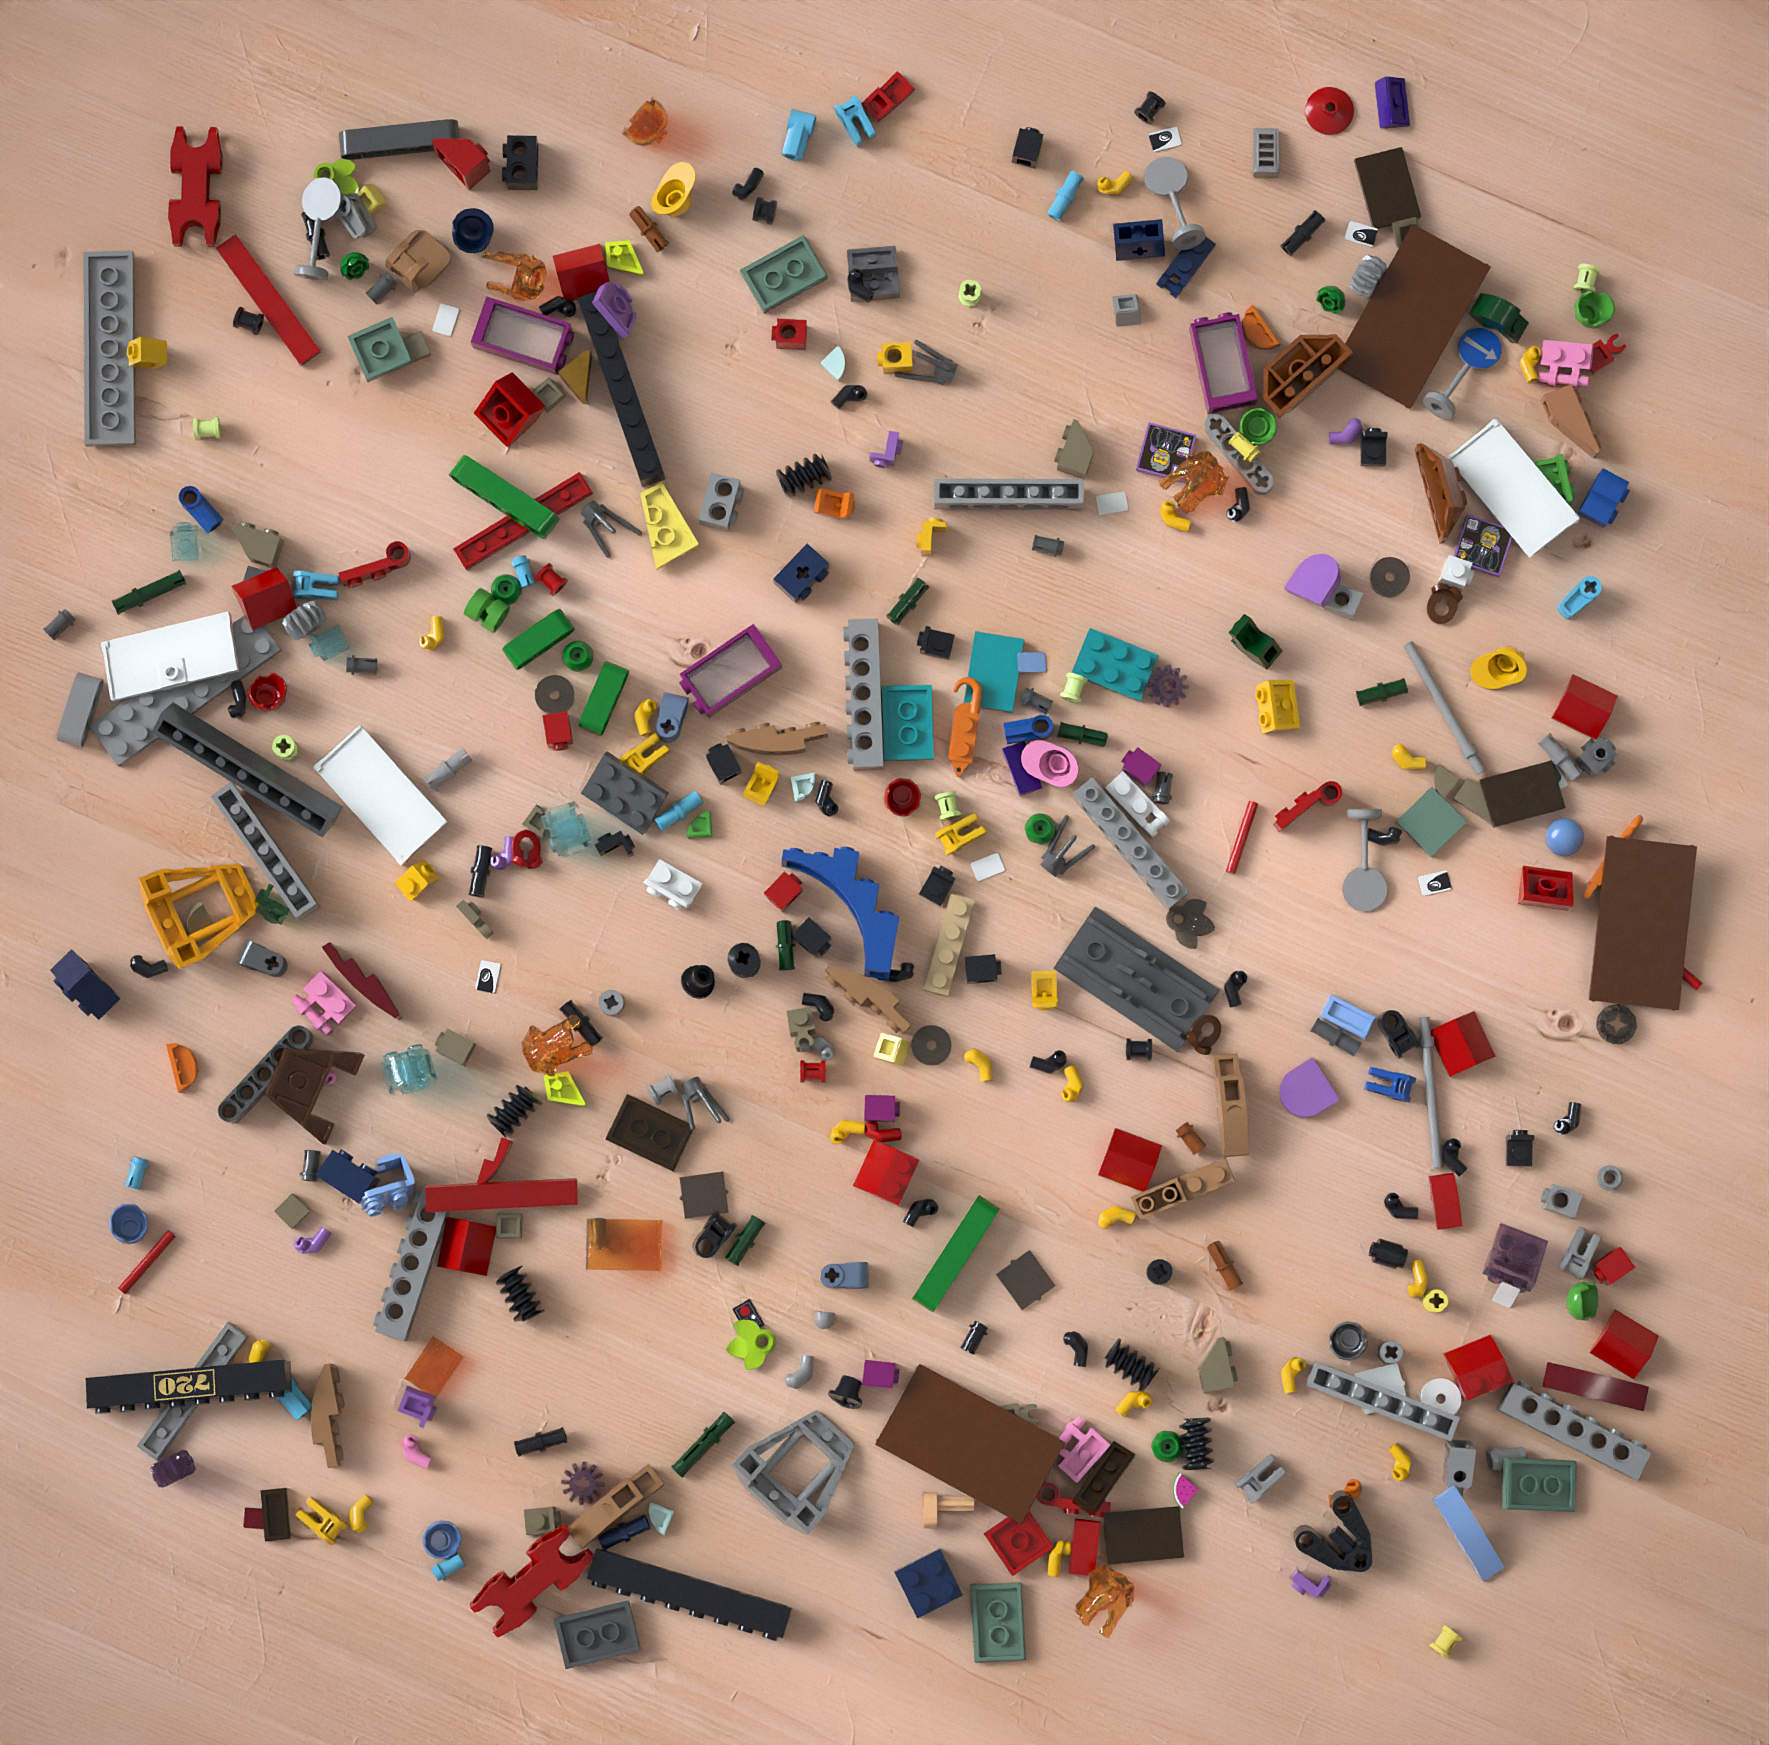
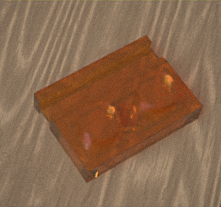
(434, 1367)

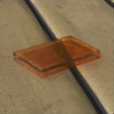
(624, 1244)

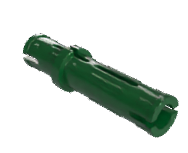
(148, 592)
(703, 1444)

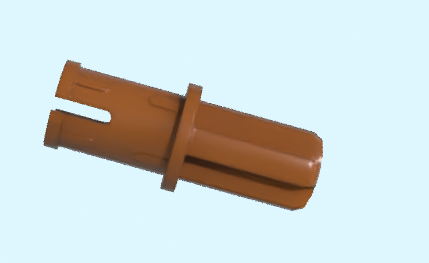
(648, 228)
(1224, 1265)

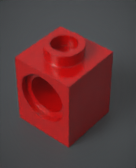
(798, 342)
(557, 730)
(784, 890)
(1612, 1266)

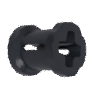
(1149, 107)
(248, 320)
(1138, 1049)

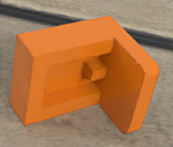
(834, 504)

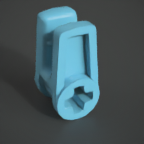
(852, 111)
(311, 579)
(1578, 598)

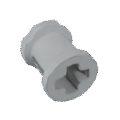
(663, 1089)
(1397, 1353)

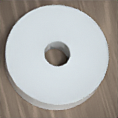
(1445, 1387)

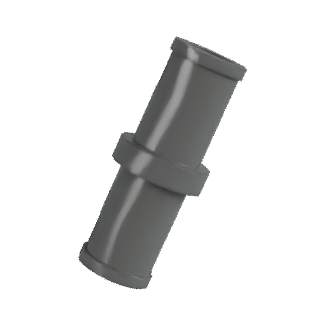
(1335, 1037)

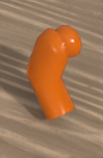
(1354, 1488)

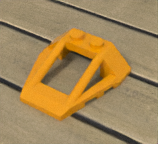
(167, 925)

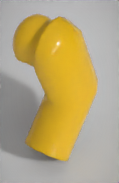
(1114, 186)
(1528, 363)
(1171, 518)
(435, 636)
(643, 714)
(981, 1061)
(1073, 1086)
(1114, 1214)
(1421, 1279)
(1290, 1371)
(1132, 1400)
(1402, 1462)
(356, 1514)
(1055, 1557)

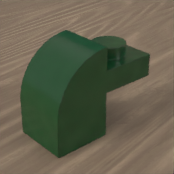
(1499, 314)
(1254, 643)

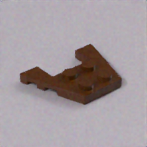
(300, 1080)

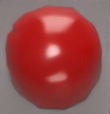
(268, 692)
(902, 797)

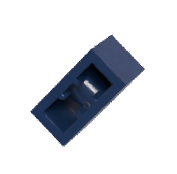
(1139, 240)
(805, 560)

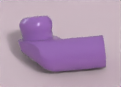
(1349, 434)
(504, 858)
(312, 1244)

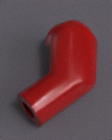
(884, 1135)

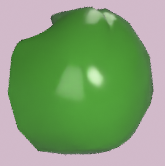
(1594, 309)
(1258, 426)
(1583, 1301)

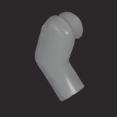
(803, 1375)

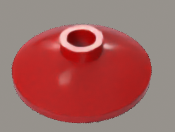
(1323, 120)

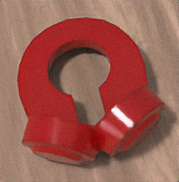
(534, 859)

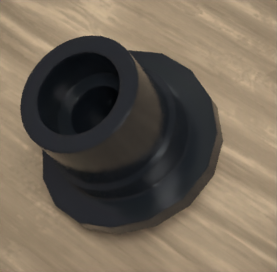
(698, 981)
(847, 1393)

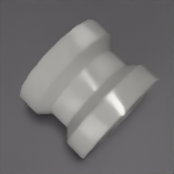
(615, 1004)

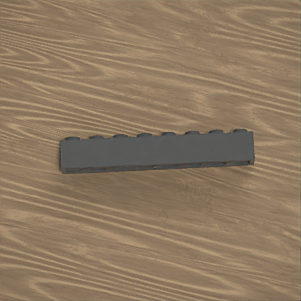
(247, 769)

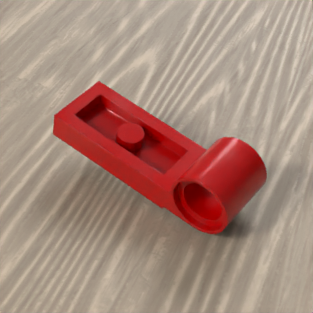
(376, 570)
(1304, 802)
(1066, 1503)

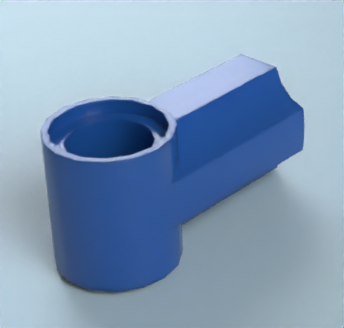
(201, 510)
(1024, 730)

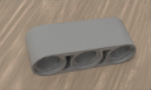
(80, 710)

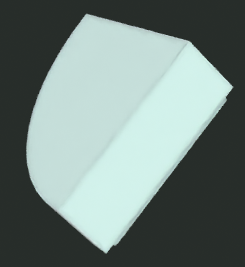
(834, 363)
(802, 785)
(660, 1517)

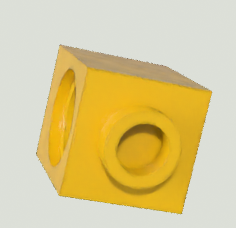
(903, 349)
(147, 353)

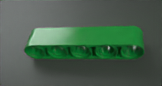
(504, 497)
(956, 1253)

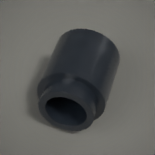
(1388, 1253)

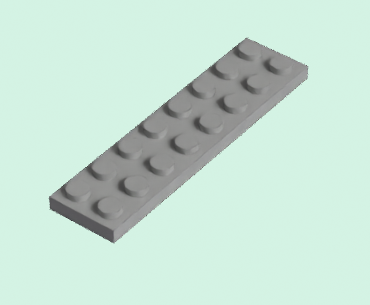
(107, 333)
(129, 725)

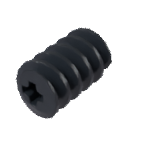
(803, 474)
(749, 953)
(513, 1110)
(518, 1295)
(1130, 1365)
(1196, 1443)

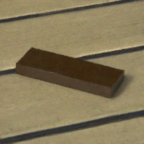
(1103, 1478)

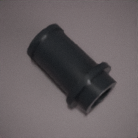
(975, 1336)

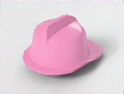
(1050, 763)

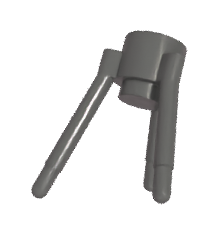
(944, 367)
(595, 515)
(1055, 862)
(697, 1091)

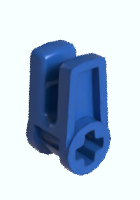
(1396, 1079)

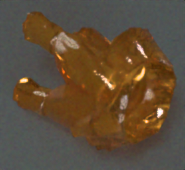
(527, 268)
(1204, 480)
(553, 1047)
(1106, 1591)

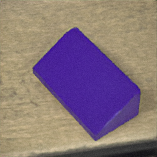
(1392, 102)
(1023, 781)

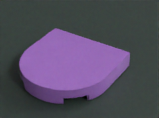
(615, 306)
(1315, 579)
(1306, 1090)

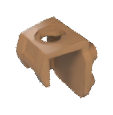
(418, 260)

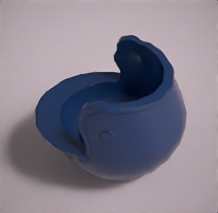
(472, 230)

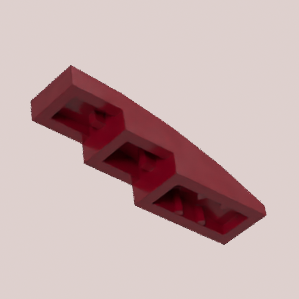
(368, 987)
(1595, 1386)

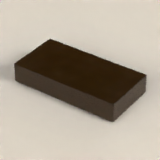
(275, 1514)

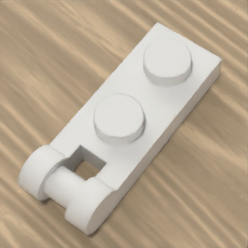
(1136, 804)

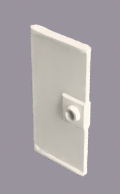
(1513, 488)
(170, 656)
(380, 795)

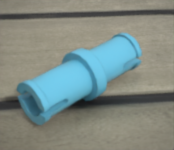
(1065, 196)
(678, 811)

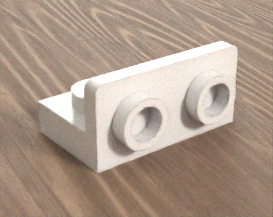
(673, 885)

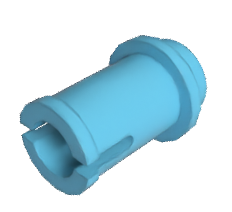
(523, 571)
(136, 1172)
(447, 1567)

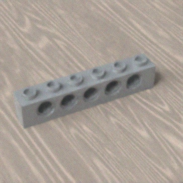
(1009, 494)
(868, 631)
(1130, 844)
(265, 851)
(401, 1327)
(1382, 1401)
(1636, 1454)

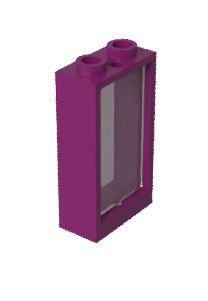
(522, 335)
(1223, 363)
(730, 671)

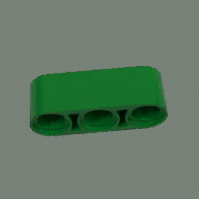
(538, 639)
(603, 698)

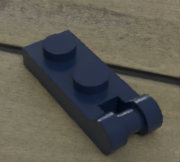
(1185, 267)

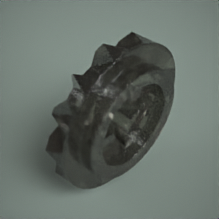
(1608, 1031)

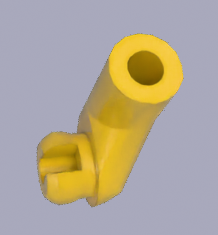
(1405, 760)
(844, 1129)
(258, 1350)

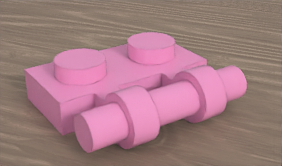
(1566, 354)
(329, 998)
(1084, 1453)

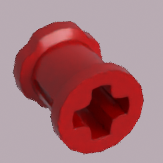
(551, 579)
(812, 1071)

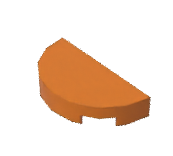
(1257, 331)
(183, 1065)

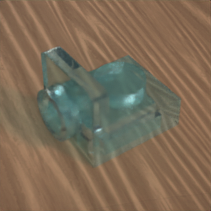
(184, 542)
(328, 643)

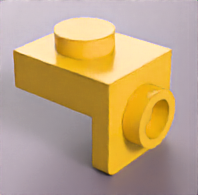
(924, 539)
(761, 784)
(416, 880)
(1044, 989)

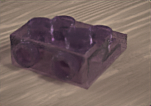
(1515, 1258)

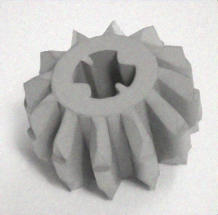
(1368, 275)
(304, 620)

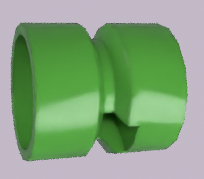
(488, 611)

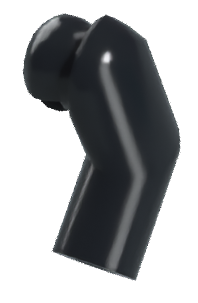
(750, 185)
(856, 286)
(559, 304)
(849, 393)
(1241, 506)
(239, 698)
(1383, 839)
(1233, 986)
(1570, 1121)
(1451, 1154)
(920, 1208)
(1397, 1209)
(1079, 1345)

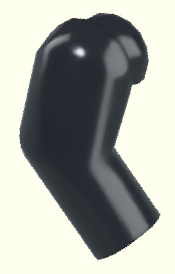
(824, 800)
(146, 969)
(899, 975)
(821, 1003)
(1050, 1064)

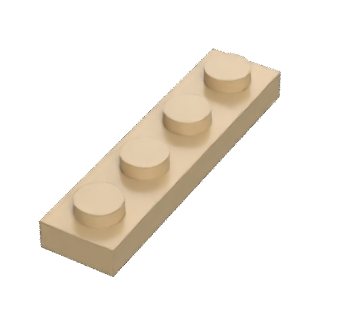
(949, 945)

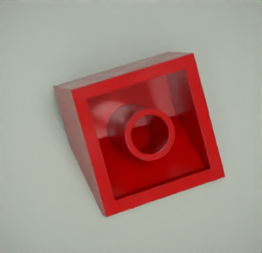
(464, 159)
(509, 409)
(886, 1173)
(1478, 1368)

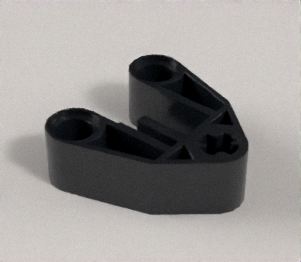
(1325, 1553)

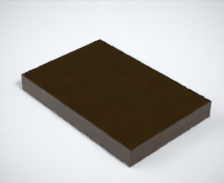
(1387, 187)
(1522, 794)
(649, 1132)
(1143, 1535)

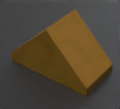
(577, 375)

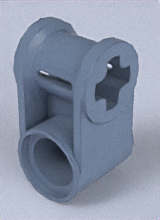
(671, 712)
(851, 1275)

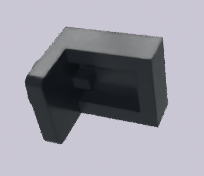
(610, 842)

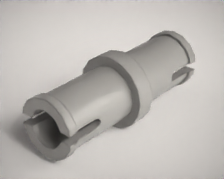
(1560, 756)
(447, 769)

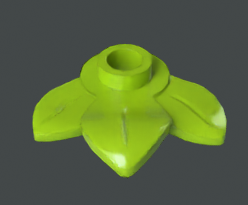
(340, 174)
(747, 1343)

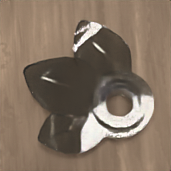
(1193, 923)

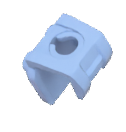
(395, 1193)

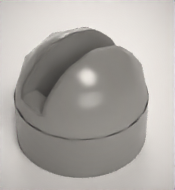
(823, 1319)

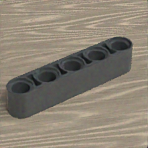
(395, 139)
(253, 1077)

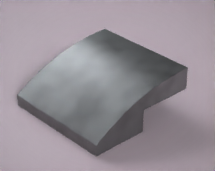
(878, 270)

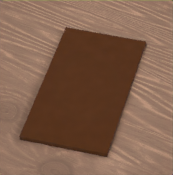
(1412, 315)
(1642, 923)
(970, 1443)

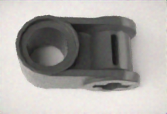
(258, 959)

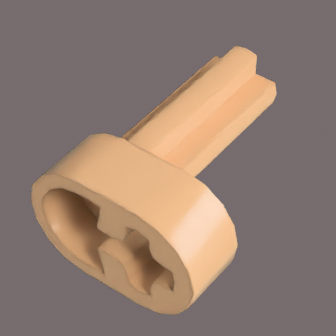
(932, 1503)

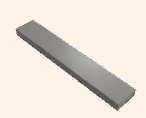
(174, 1418)

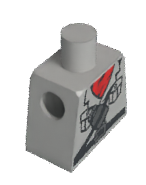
(1458, 1456)

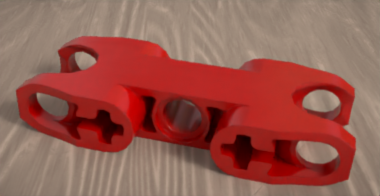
(194, 206)
(516, 1593)

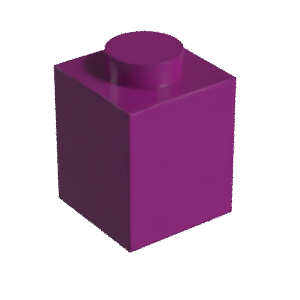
(1140, 766)
(881, 1108)
(880, 1374)

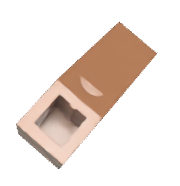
(1566, 414)

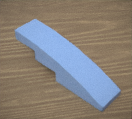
(1468, 1533)

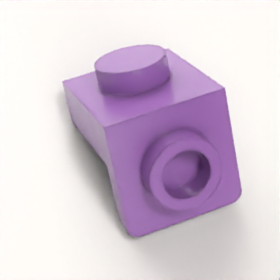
(893, 447)
(418, 1405)
(1304, 1585)

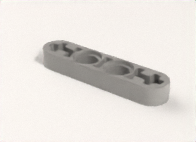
(1234, 456)

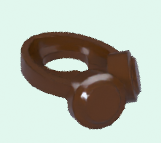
(1454, 597)
(1204, 1046)

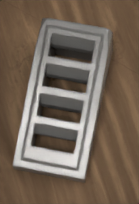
(1266, 171)

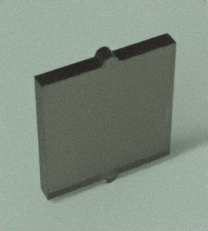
(704, 1194)
(1025, 1280)

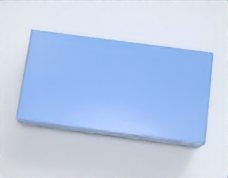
(1347, 1017)

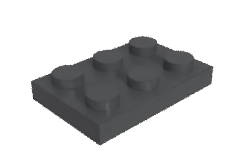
(624, 793)
(597, 1634)

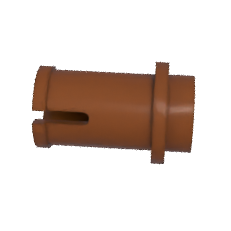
(1190, 1138)

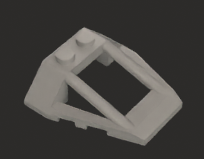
(793, 1511)

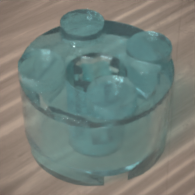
(567, 830)
(408, 1070)

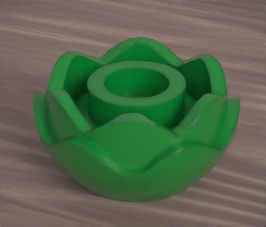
(354, 265)
(1331, 299)
(513, 585)
(581, 663)
(1044, 835)
(1159, 1442)

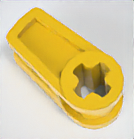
(636, 753)
(950, 835)
(331, 1524)

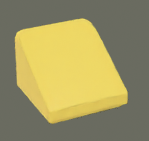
(371, 198)
(892, 1049)

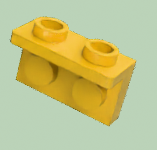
(1277, 705)

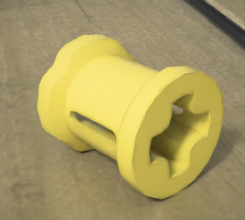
(1440, 1295)
(1445, 1642)

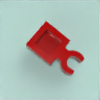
(1602, 353)

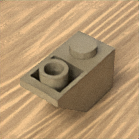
(1077, 452)
(259, 546)
(1215, 1368)

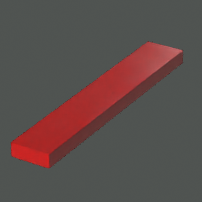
(268, 300)
(508, 531)
(501, 1195)

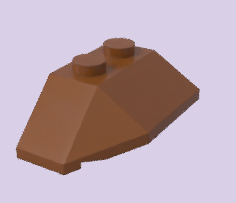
(1301, 370)
(1441, 488)

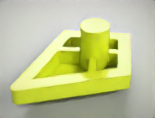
(622, 257)
(563, 1089)

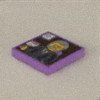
(1164, 450)
(1483, 545)

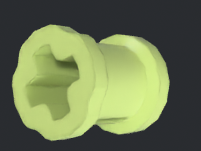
(1590, 271)
(968, 300)
(207, 428)
(1073, 688)
(280, 742)
(948, 805)

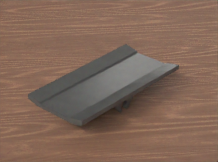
(1136, 979)

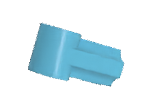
(799, 129)
(296, 1401)

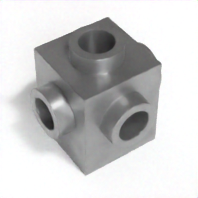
(1591, 762)

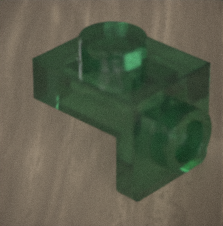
(270, 909)

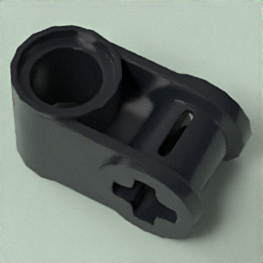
(1398, 1034)
(714, 1234)

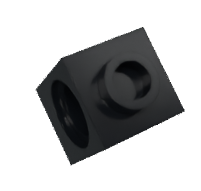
(1027, 147)
(723, 763)
(812, 938)
(982, 969)

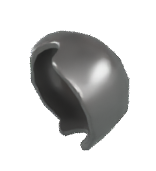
(1348, 1340)

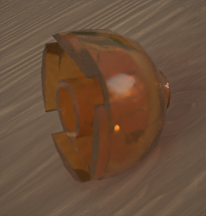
(647, 124)

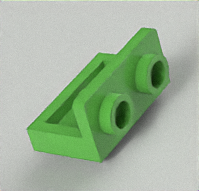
(1556, 473)

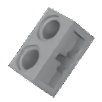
(714, 501)

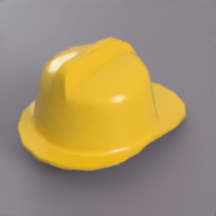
(674, 190)
(1499, 668)

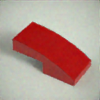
(888, 97)
(490, 1168)
(1445, 1201)
(1084, 1546)

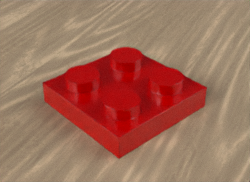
(1018, 1543)

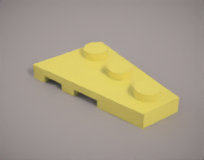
(666, 527)

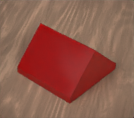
(581, 271)
(265, 598)
(1584, 707)
(1546, 888)
(1462, 1043)
(1130, 1160)
(467, 1246)
(1624, 1344)

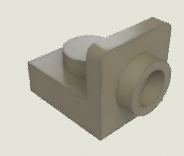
(541, 1520)

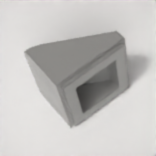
(1126, 310)

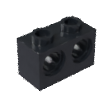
(527, 162)

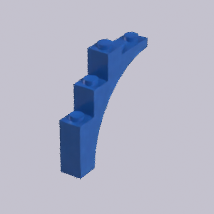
(839, 874)

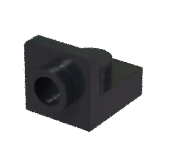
(1373, 447)
(935, 643)
(937, 885)
(1519, 1148)

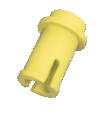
(1244, 447)

